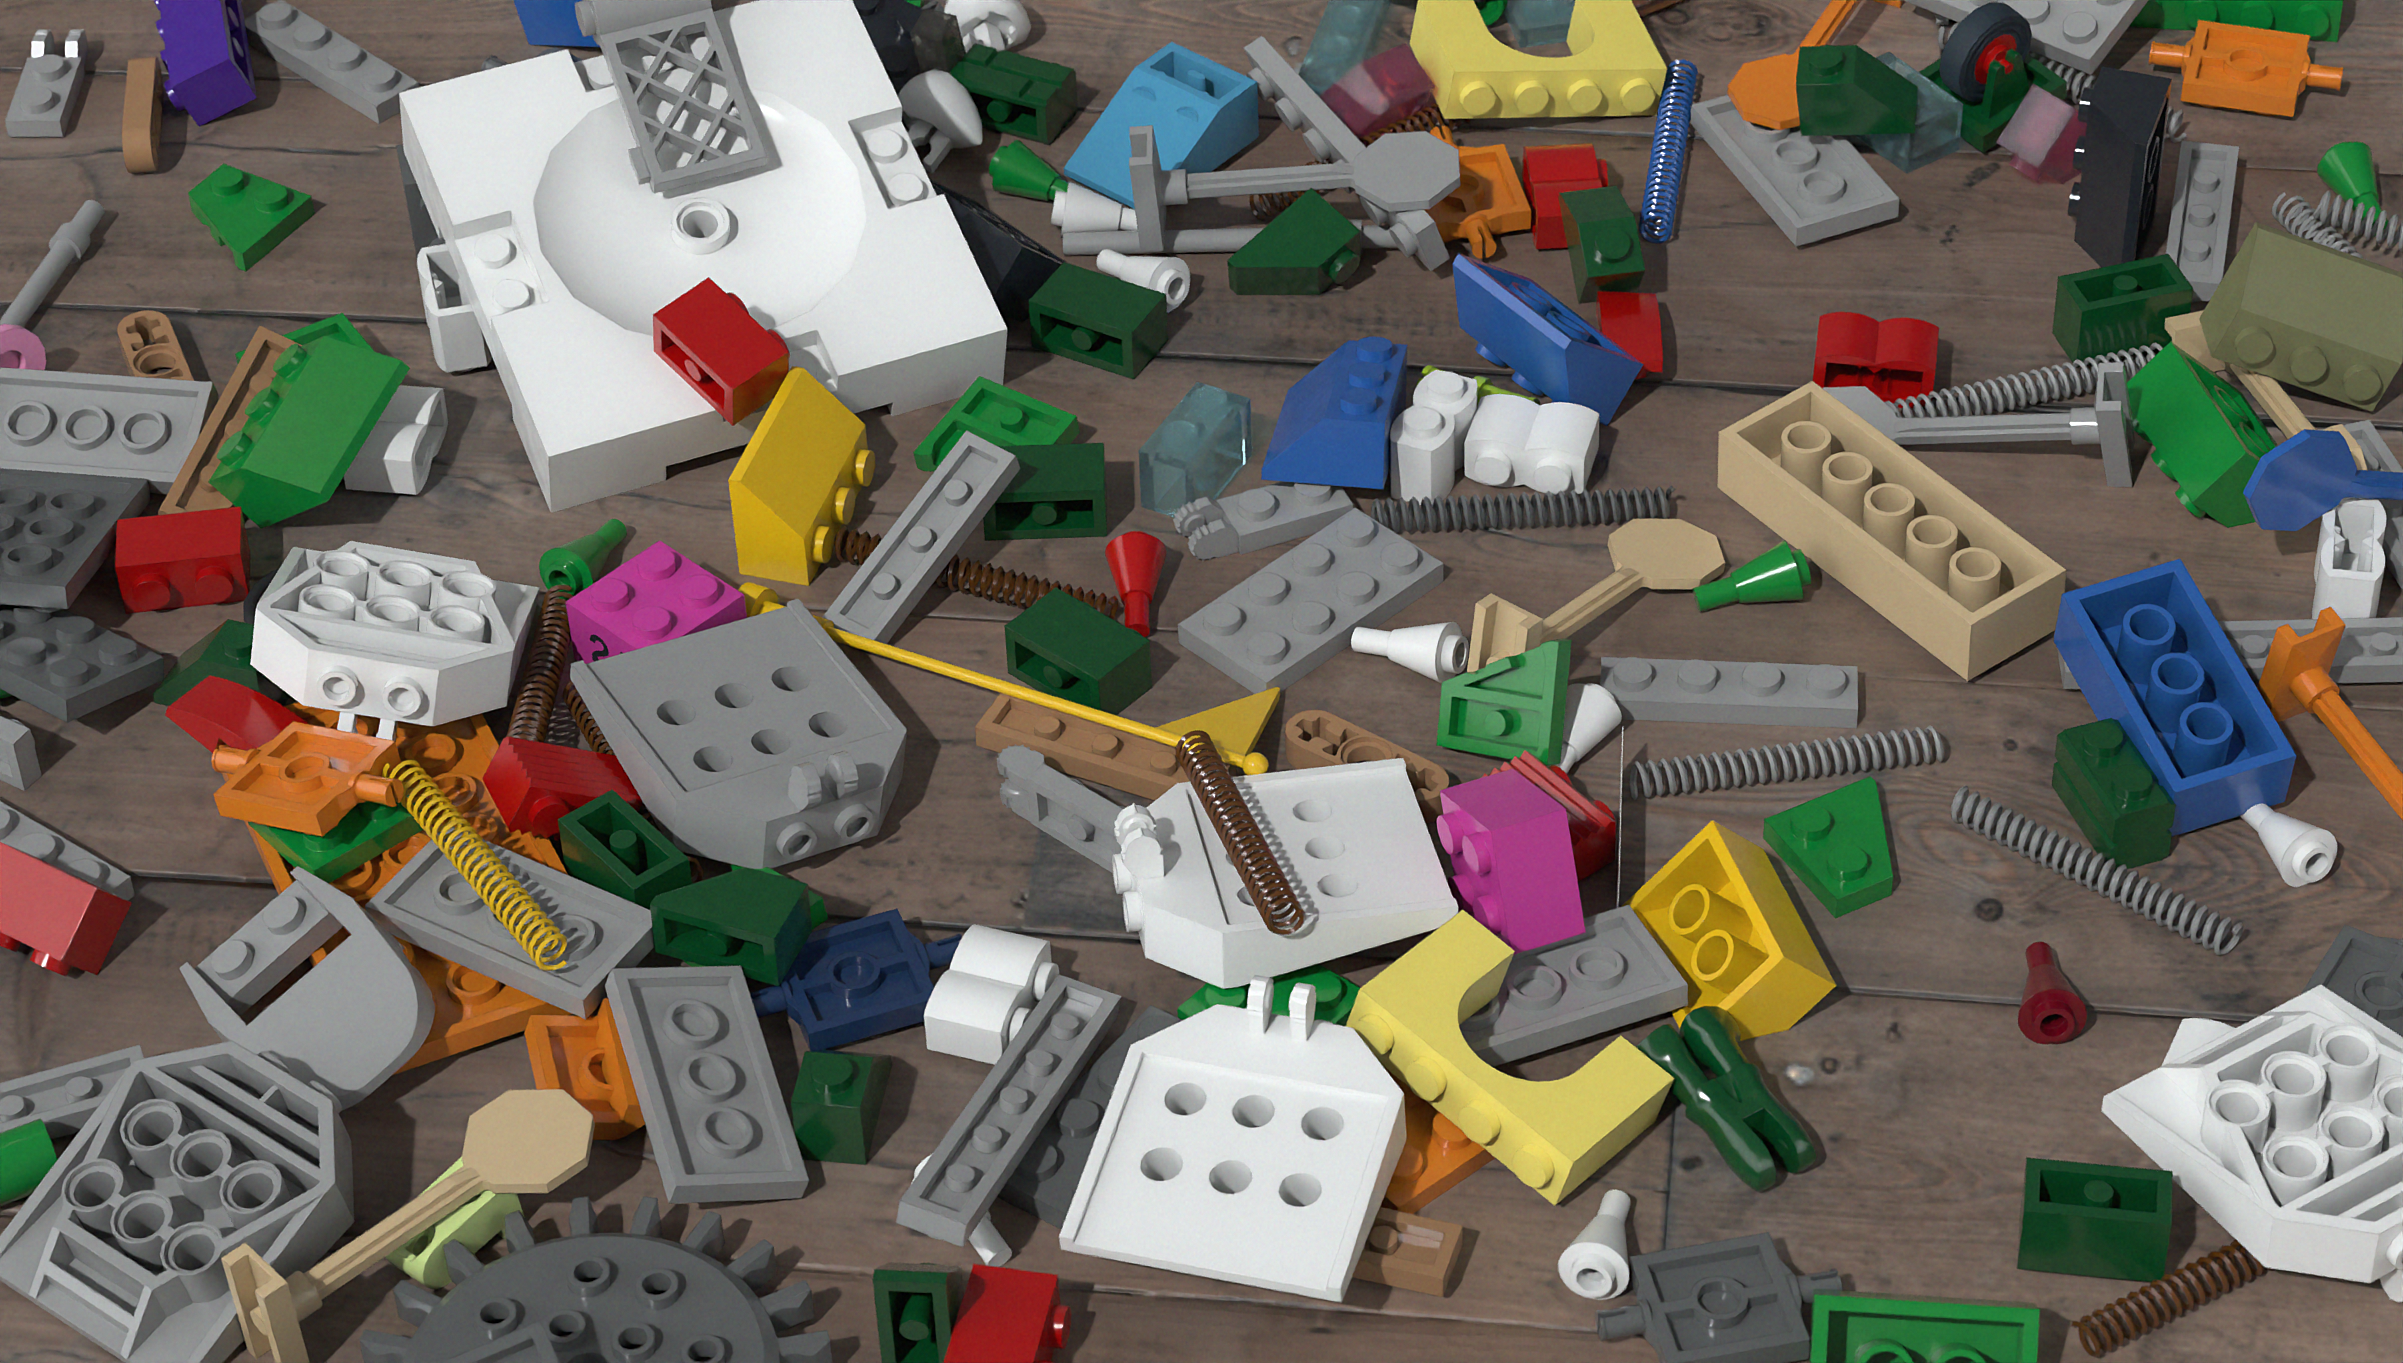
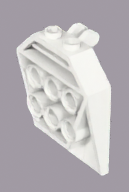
(391, 635)
(1342, 839)
(2287, 1136)
(1243, 1150)

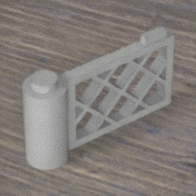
(643, 24)

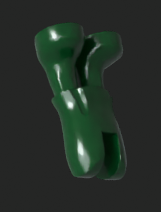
(1735, 1107)

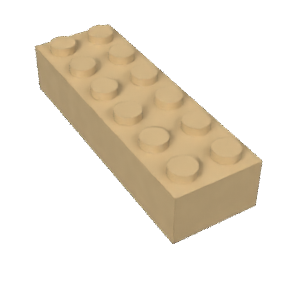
(1891, 530)

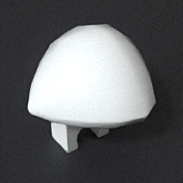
(990, 22)
(941, 113)

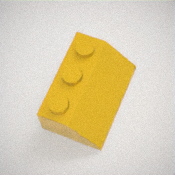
(797, 481)
(1733, 933)

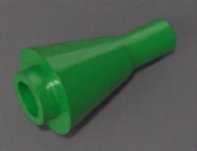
(2350, 172)
(1024, 174)
(581, 560)
(1767, 578)

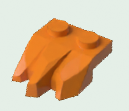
(587, 1064)

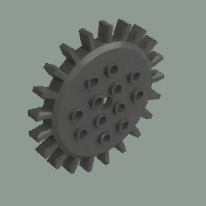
(601, 1293)

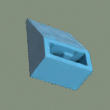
(1197, 116)

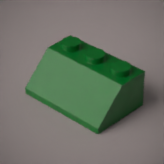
(305, 428)
(2200, 433)
(1920, 1329)

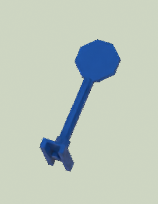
(2310, 478)

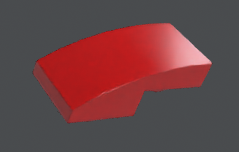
(1634, 325)
(229, 714)

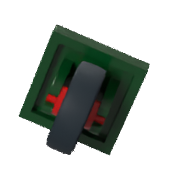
(1991, 71)

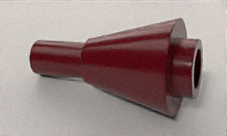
(2049, 1005)

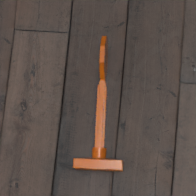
(1767, 87)
(2299, 681)

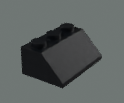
(2119, 164)
(1006, 256)

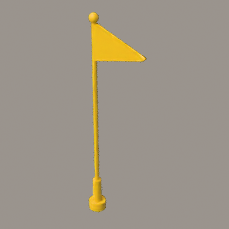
(1232, 726)

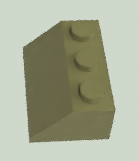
(2308, 317)

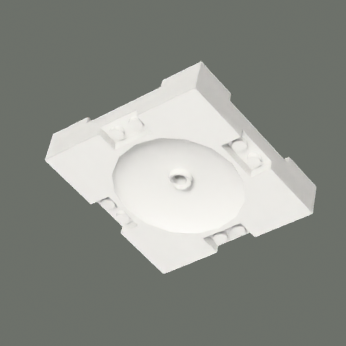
(574, 257)

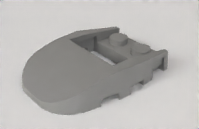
(344, 1019)

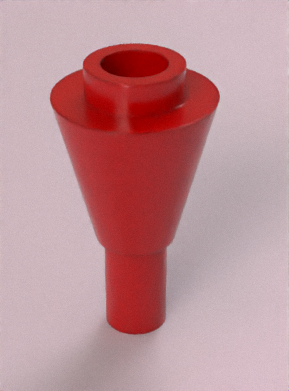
(1136, 568)

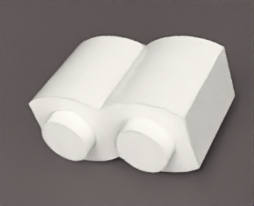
(449, 314)
(1431, 436)
(401, 443)
(1531, 444)
(2350, 559)
(987, 993)

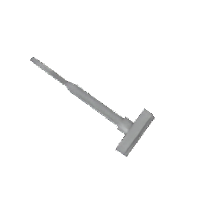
(1392, 172)
(2104, 424)

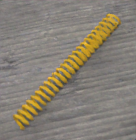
(470, 877)

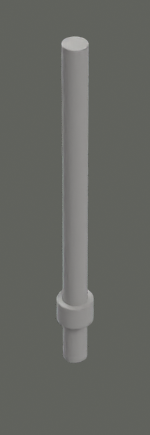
(1198, 240)
(65, 247)

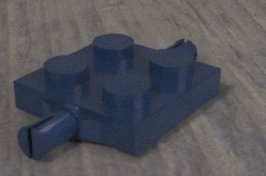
(857, 980)

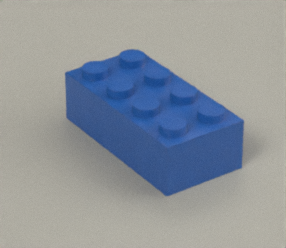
(2172, 680)

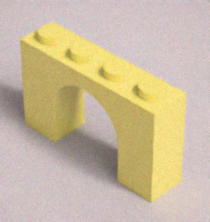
(1476, 76)
(1538, 1129)

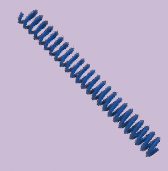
(1659, 151)

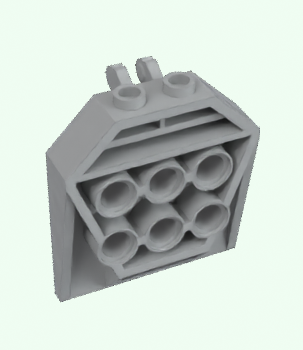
(750, 738)
(166, 1183)

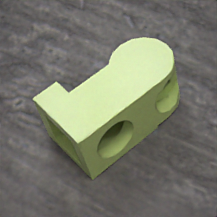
(469, 1224)

